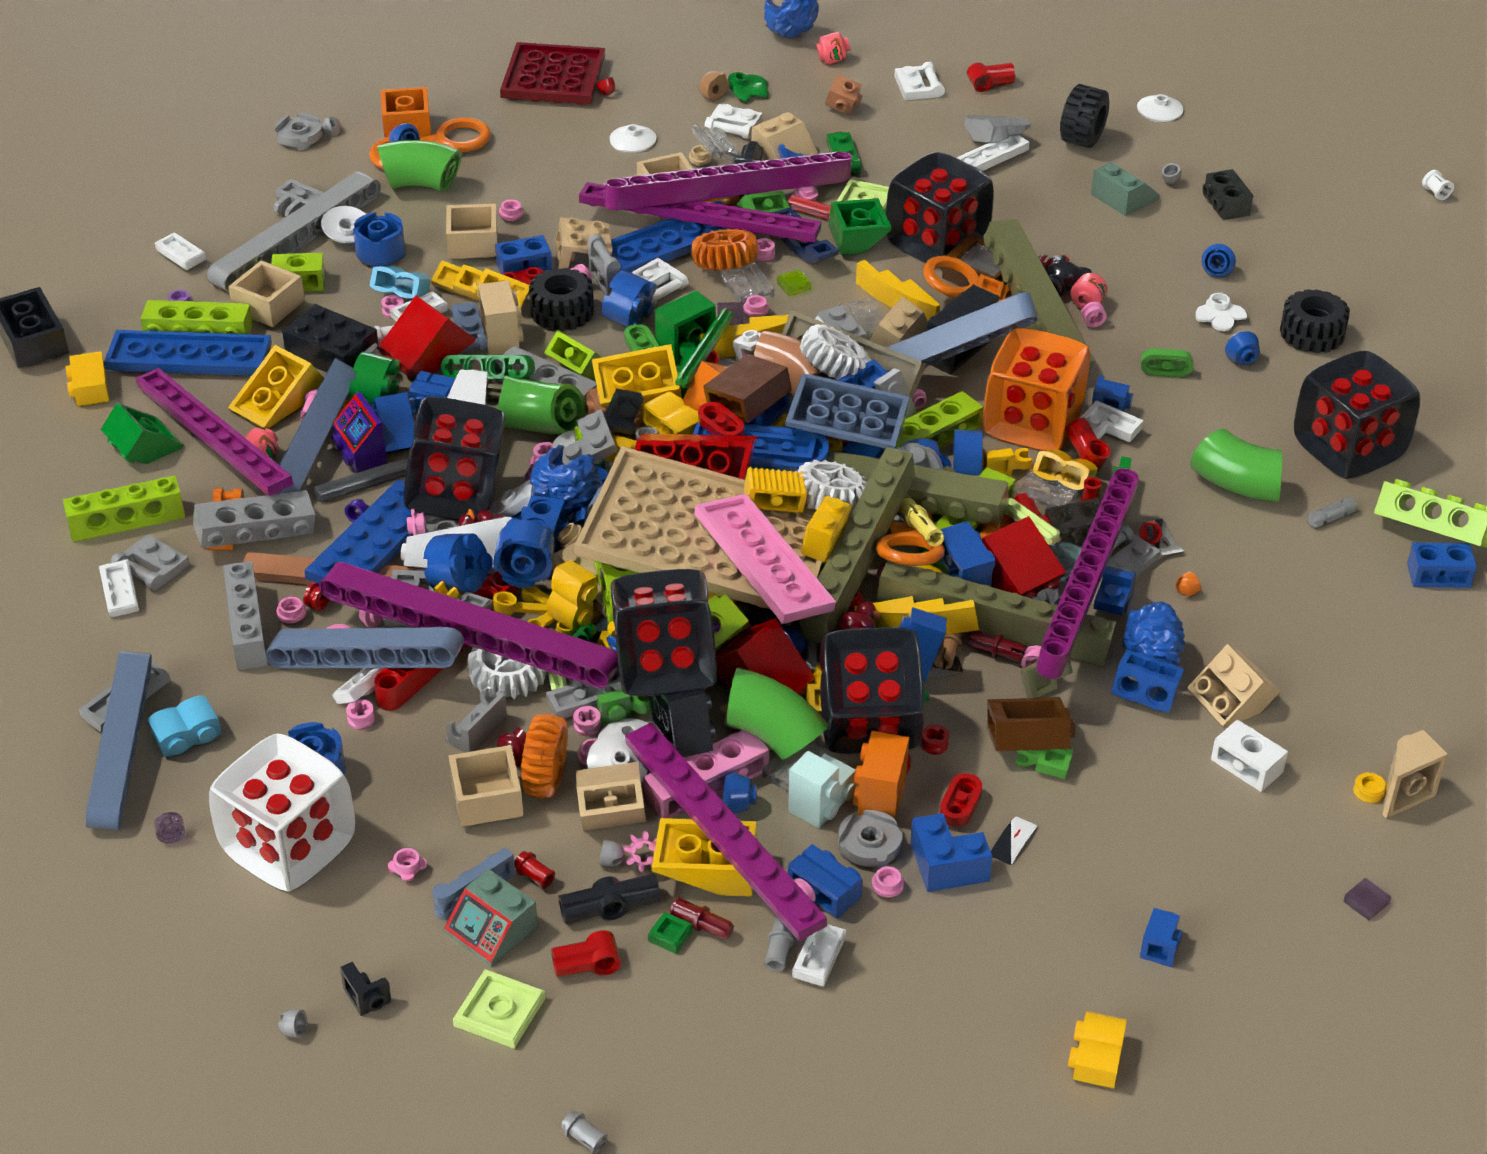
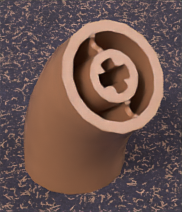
(786, 352)

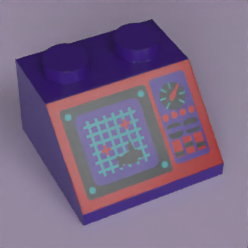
(359, 435)

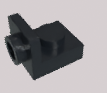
(623, 411)
(363, 993)

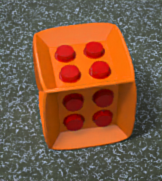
(1036, 389)

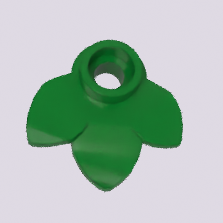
(747, 85)

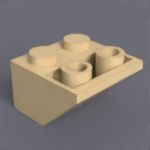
(1233, 687)
(610, 796)

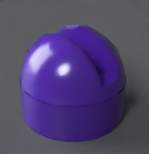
(350, 509)

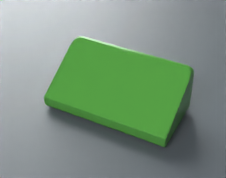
(765, 202)

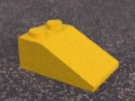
(641, 371)
(276, 388)
(692, 858)

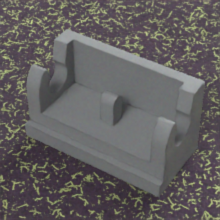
(478, 723)

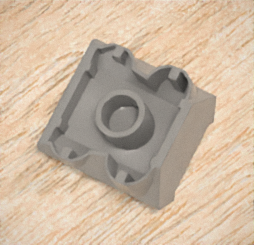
(994, 128)

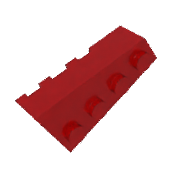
(716, 453)

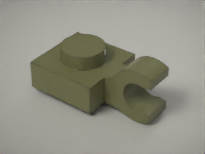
(1037, 685)

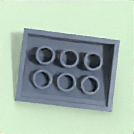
(848, 411)

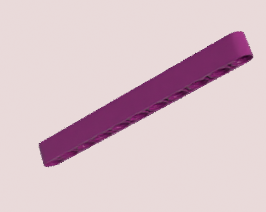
(727, 180)
(1086, 574)
(478, 625)

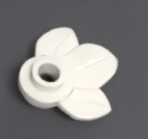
(1220, 312)

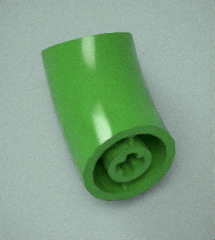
(420, 164)
(541, 406)
(1239, 466)
(772, 713)

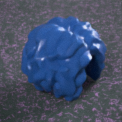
(791, 17)
(570, 482)
(1155, 633)

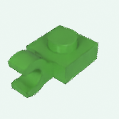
(617, 706)
(1049, 762)

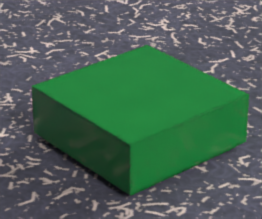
(670, 932)

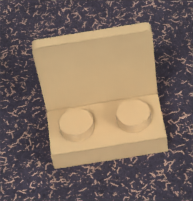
(573, 237)

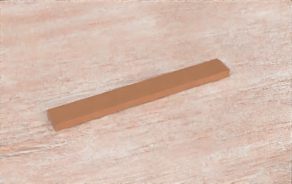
(292, 568)

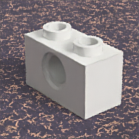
(1249, 755)

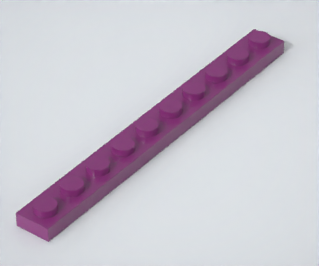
(719, 215)
(215, 432)
(727, 832)

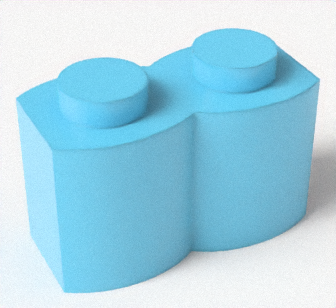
(399, 281)
(184, 726)

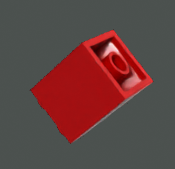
(424, 338)
(1023, 560)
(767, 652)

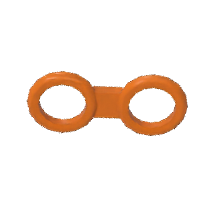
(439, 137)
(982, 281)
(903, 535)

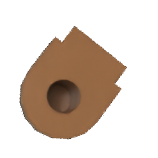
(713, 85)

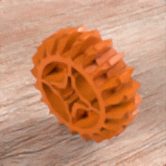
(724, 249)
(544, 755)

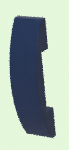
(808, 250)

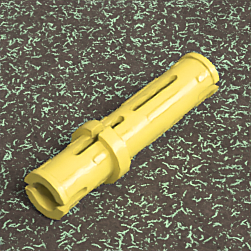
(918, 518)

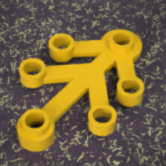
(507, 604)

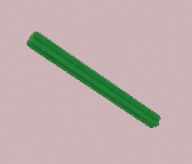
(704, 348)

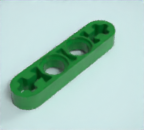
(487, 364)

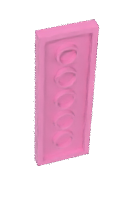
(765, 558)

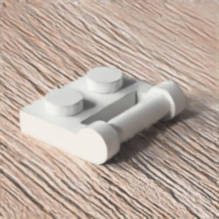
(911, 83)
(734, 120)
(660, 272)

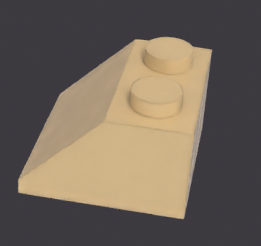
(784, 130)
(900, 324)
(1413, 773)

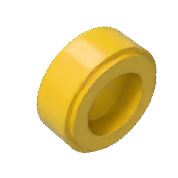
(1369, 787)

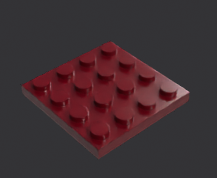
(553, 73)

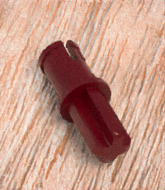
(996, 645)
(702, 918)

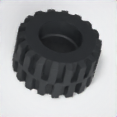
(1084, 115)
(561, 299)
(1314, 321)

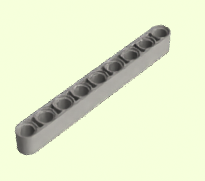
(293, 230)

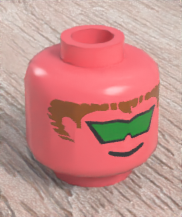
(833, 48)
(1088, 289)
(265, 441)

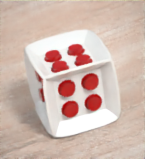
(282, 811)

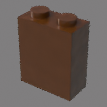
(749, 386)

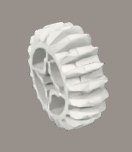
(833, 351)
(832, 480)
(502, 674)

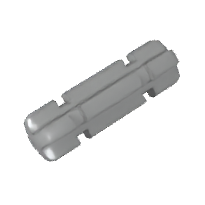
(1332, 512)

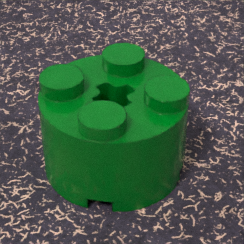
(374, 376)

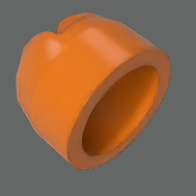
(1188, 584)

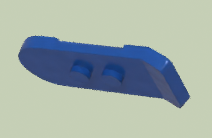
(782, 446)

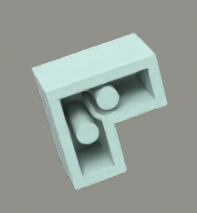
(819, 788)

